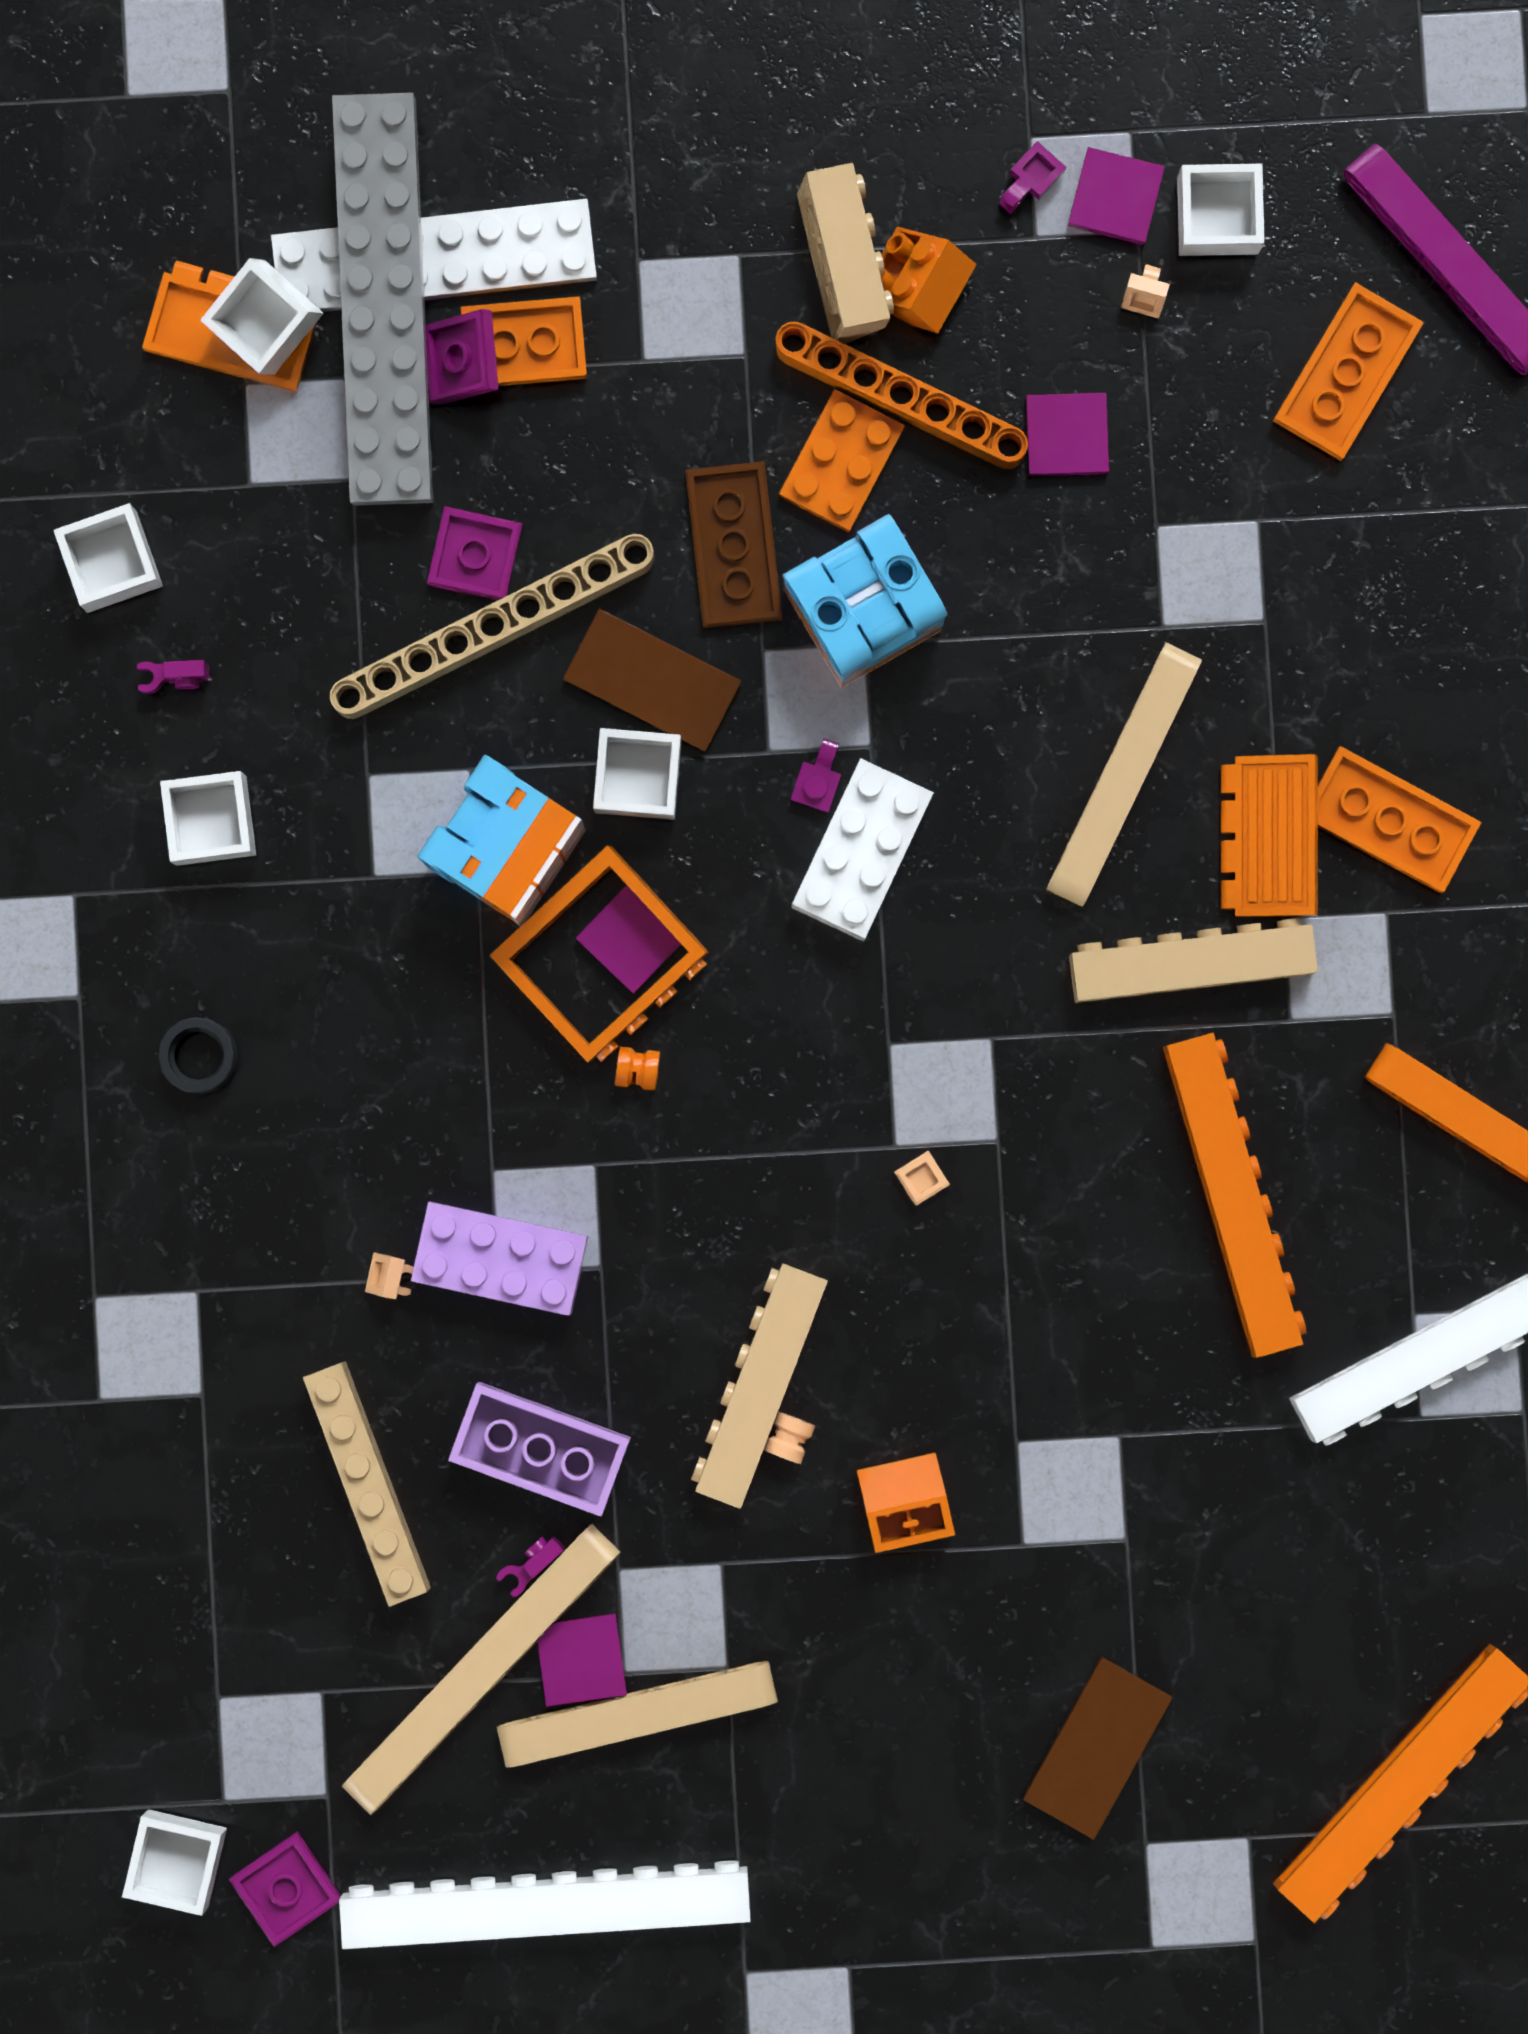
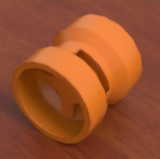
(637, 1068)

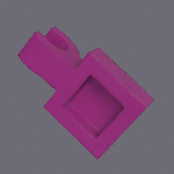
(1034, 175)
(182, 673)
(816, 782)
(539, 1556)

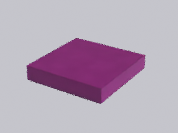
(1116, 196)
(461, 357)
(1067, 434)
(474, 554)
(629, 940)
(581, 1660)
(285, 1889)

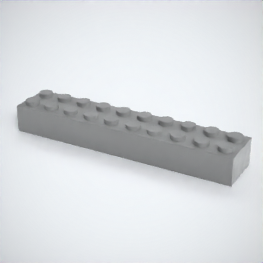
(382, 298)

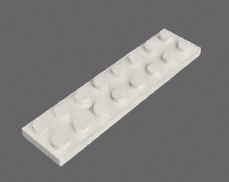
(461, 253)

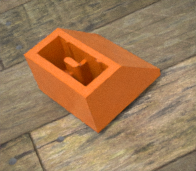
(924, 277)
(905, 1502)

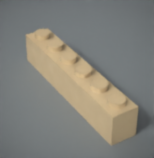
(1193, 962)
(760, 1386)
(367, 1483)

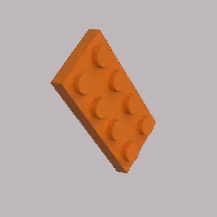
(1348, 371)
(1393, 820)

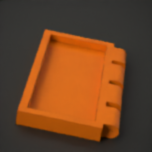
(180, 335)
(1274, 836)

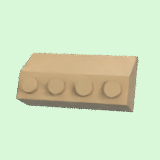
(844, 252)

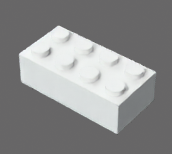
(862, 850)

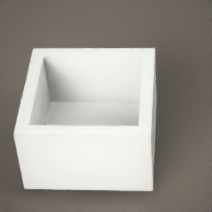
(1220, 209)
(261, 316)
(108, 558)
(637, 774)
(208, 818)
(174, 1862)

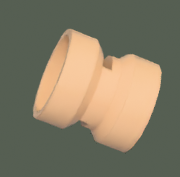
(789, 1437)

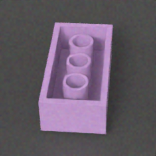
(499, 1258)
(539, 1448)

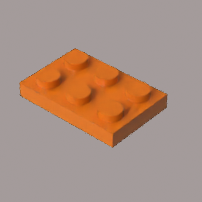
(537, 340)
(841, 460)

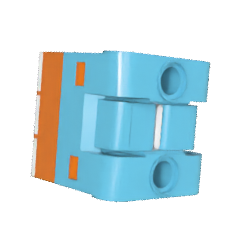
(865, 601)
(503, 841)

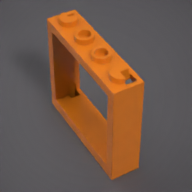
(659, 993)

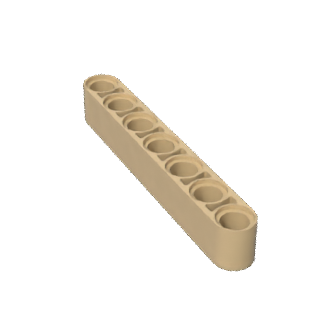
(1124, 774)
(637, 1714)

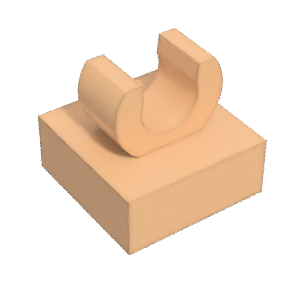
(1145, 293)
(386, 1275)

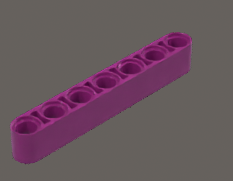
(1442, 252)

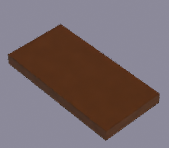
(733, 545)
(652, 680)
(1097, 1747)

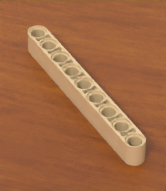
(504, 609)
(481, 1669)

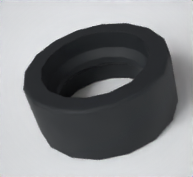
(167, 1055)

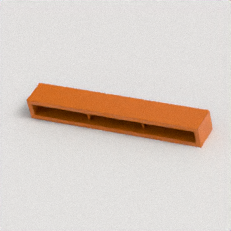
(1234, 1196)
(1403, 1783)

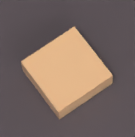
(921, 1178)

